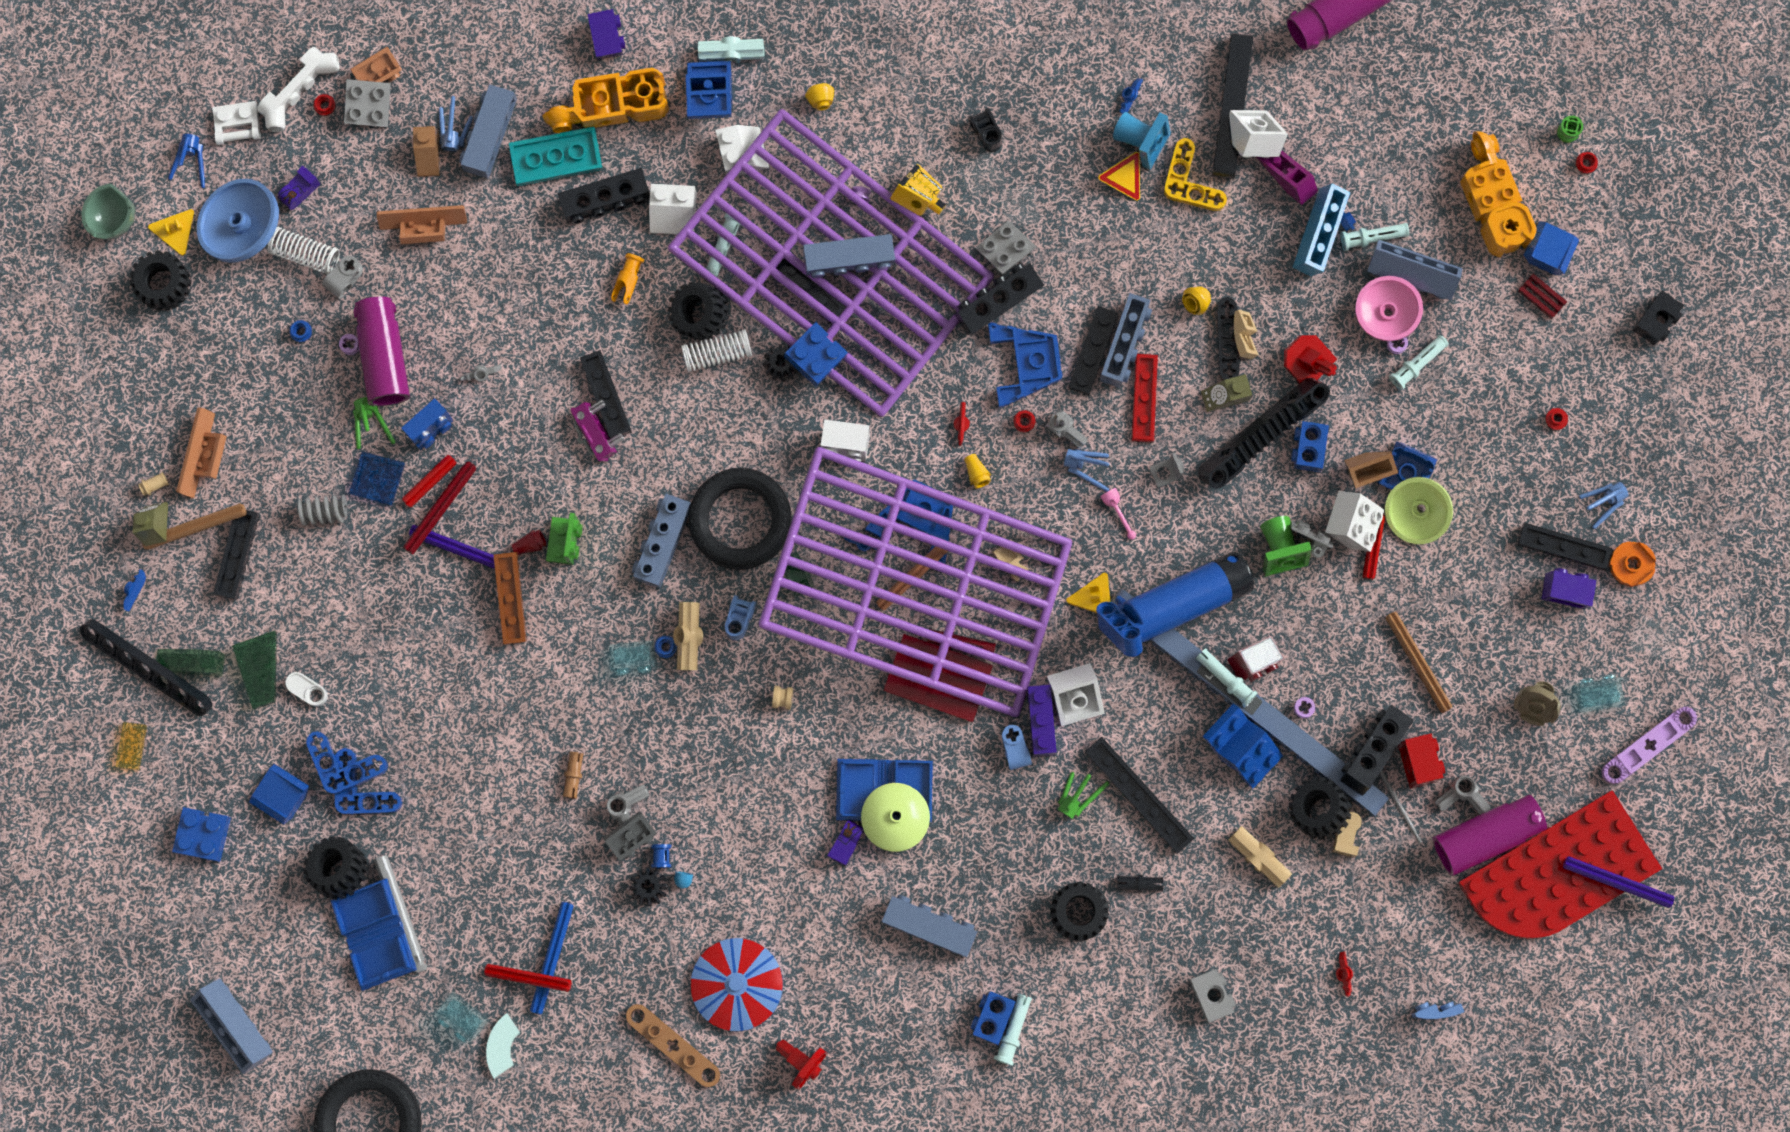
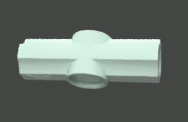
(731, 49)

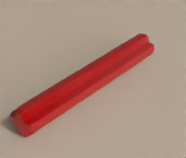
(528, 977)

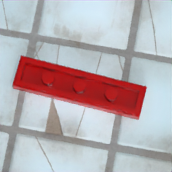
(1144, 398)

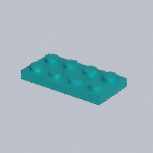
(555, 156)

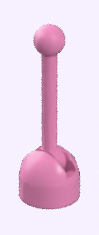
(1111, 499)

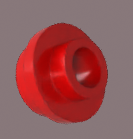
(320, 100)
(1591, 158)
(1024, 414)
(1551, 423)

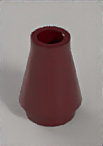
(531, 542)

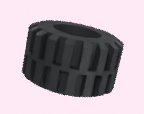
(148, 268)
(683, 307)
(1310, 794)
(324, 857)
(1094, 897)

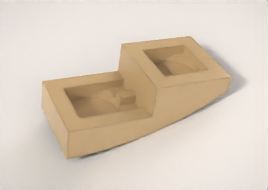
(1243, 329)

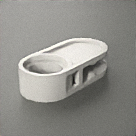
(303, 687)

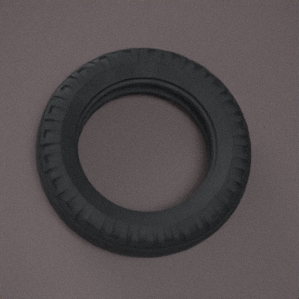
(739, 479)
(362, 1080)

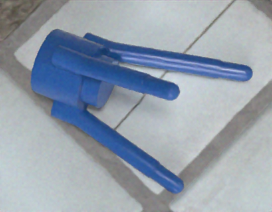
(188, 146)

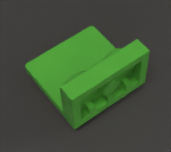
(563, 540)

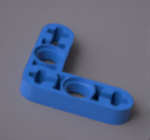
(335, 771)
(352, 793)

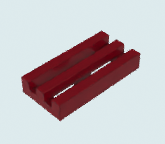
(1551, 314)

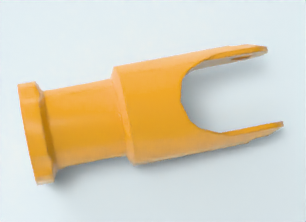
(627, 277)

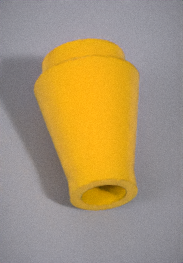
(978, 474)

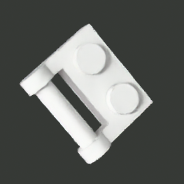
(236, 116)

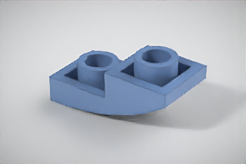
(1428, 1012)

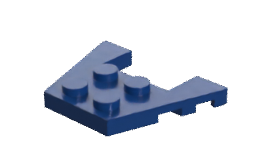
(1035, 359)
(917, 522)

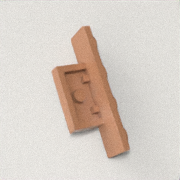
(422, 224)
(202, 453)

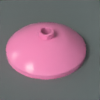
(1391, 294)

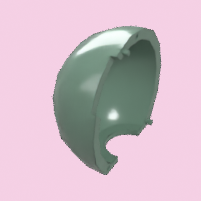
(107, 212)

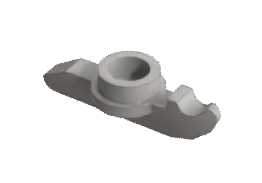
(481, 372)

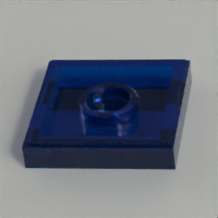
(377, 478)

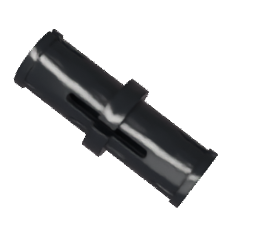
(1140, 883)

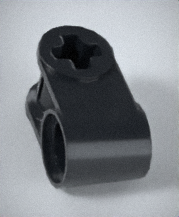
(985, 127)

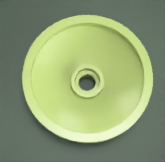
(1406, 518)
(890, 833)

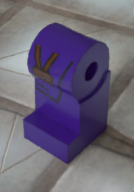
(298, 188)
(846, 843)

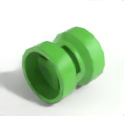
(1567, 133)

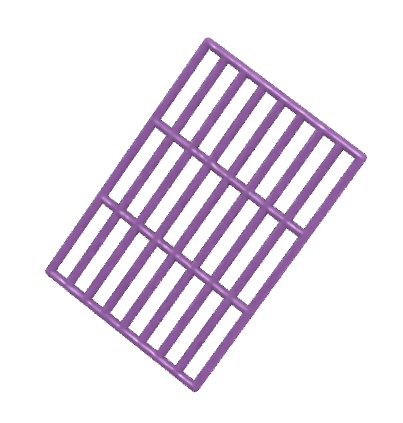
(796, 234)
(877, 568)

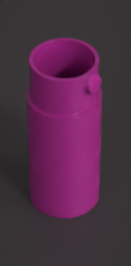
(1327, 18)
(381, 351)
(1489, 834)

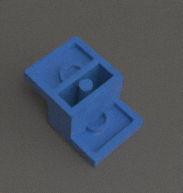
(709, 90)
(1243, 746)

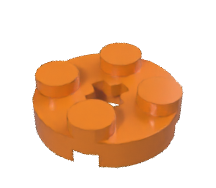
(1619, 563)

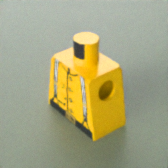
(919, 192)

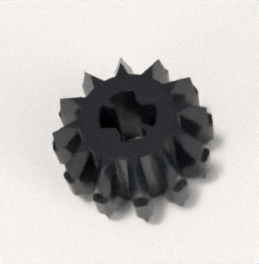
(772, 364)
(654, 881)

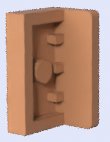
(377, 67)

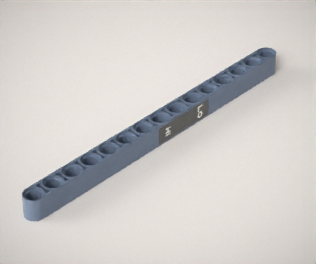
(1269, 718)

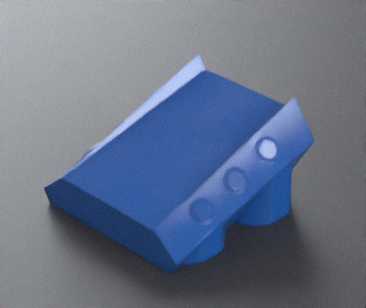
(1551, 248)
(1409, 464)
(279, 794)

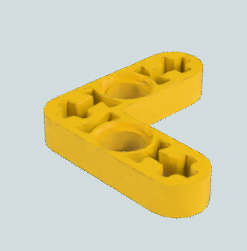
(1181, 181)

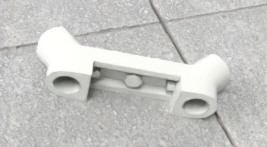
(314, 64)

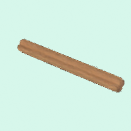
(202, 524)
(1418, 662)

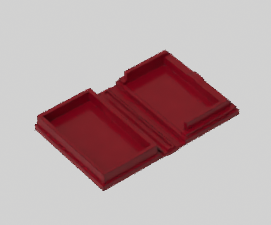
(932, 697)

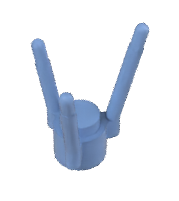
(450, 140)
(1076, 458)
(1613, 494)

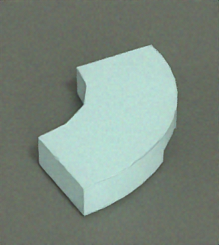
(499, 1046)

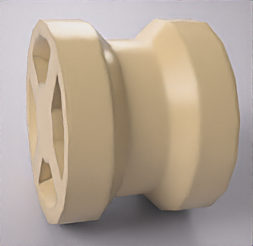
(782, 697)

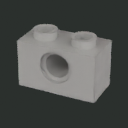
(1201, 986)

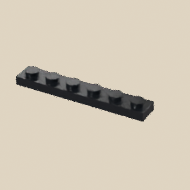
(1139, 795)

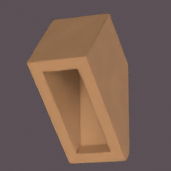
(426, 151)
(1370, 467)

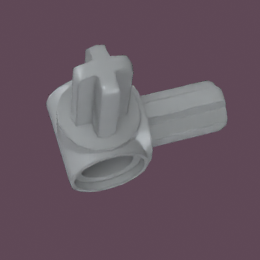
(1062, 426)
(1455, 794)
(628, 799)

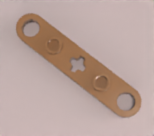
(659, 1034)

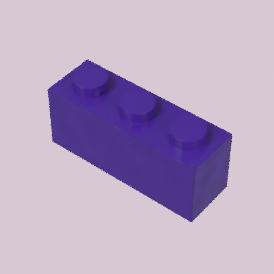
(1041, 720)

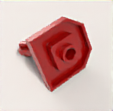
(1309, 358)
(807, 1066)

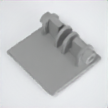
(367, 103)
(1006, 248)
(1320, 538)

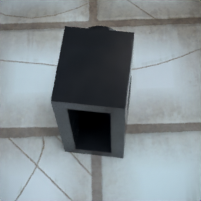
(1650, 327)

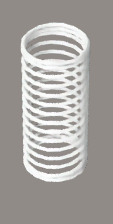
(326, 267)
(743, 340)

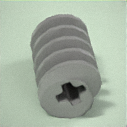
(322, 510)

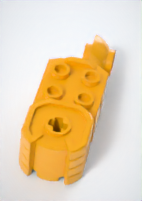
(611, 99)
(1496, 199)

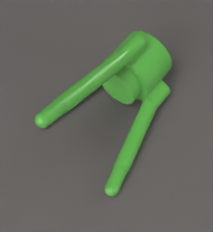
(364, 412)
(1070, 806)

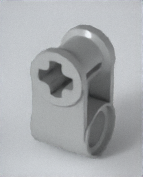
(341, 277)

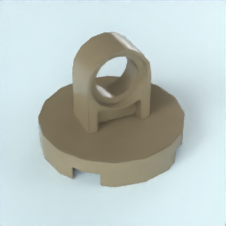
(1538, 704)

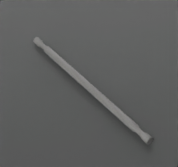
(1399, 805)

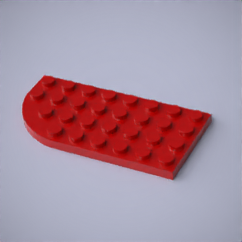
(1533, 894)

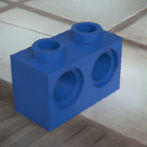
(1315, 448)
(999, 1020)

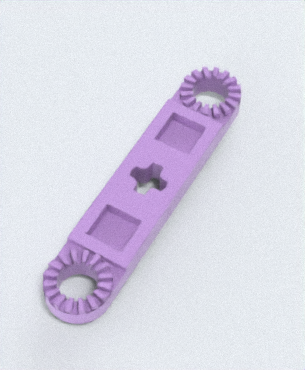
(1662, 735)

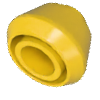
(820, 96)
(1196, 300)

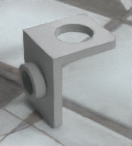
(1175, 467)

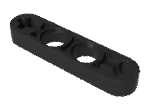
(1226, 340)

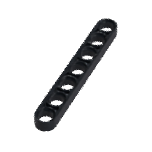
(155, 672)

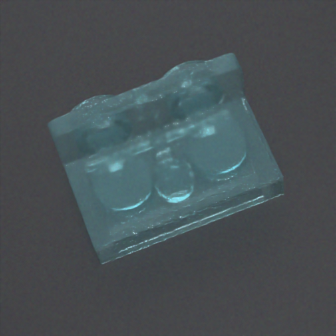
(632, 656)
(1600, 694)
(461, 1017)

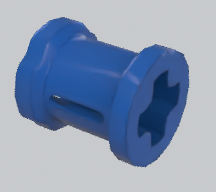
(661, 856)

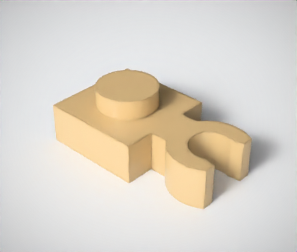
(1009, 557)

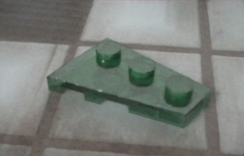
(258, 668)

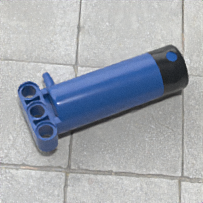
(1174, 602)

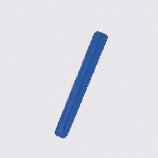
(552, 955)

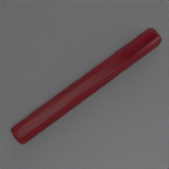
(439, 507)

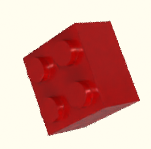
(1421, 760)

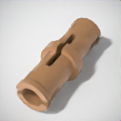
(573, 775)

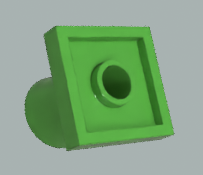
(1284, 553)

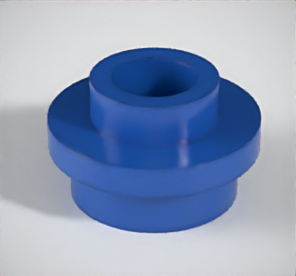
(1347, 221)
(296, 326)
(658, 647)

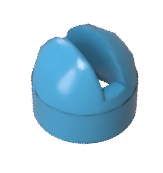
(683, 879)

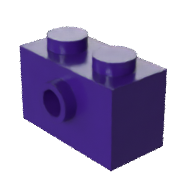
(605, 34)
(1569, 589)

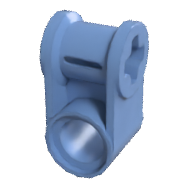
(741, 614)
(1017, 751)

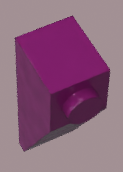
(1291, 176)

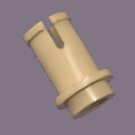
(153, 484)

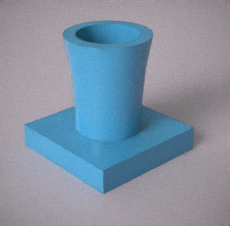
(1148, 138)

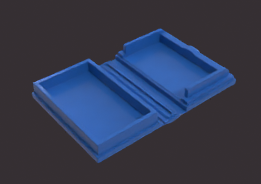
(862, 776)
(374, 934)

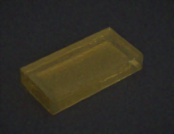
(131, 746)

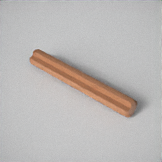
(917, 571)

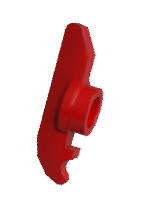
(961, 423)
(1344, 973)

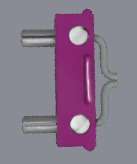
(594, 432)

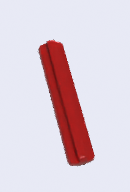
(429, 481)
(1371, 558)

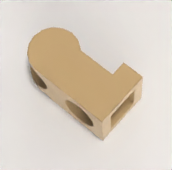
(1344, 841)

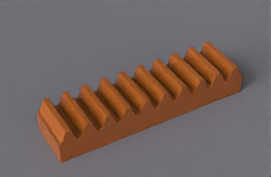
(510, 598)

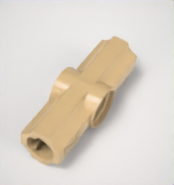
(688, 636)
(1260, 856)

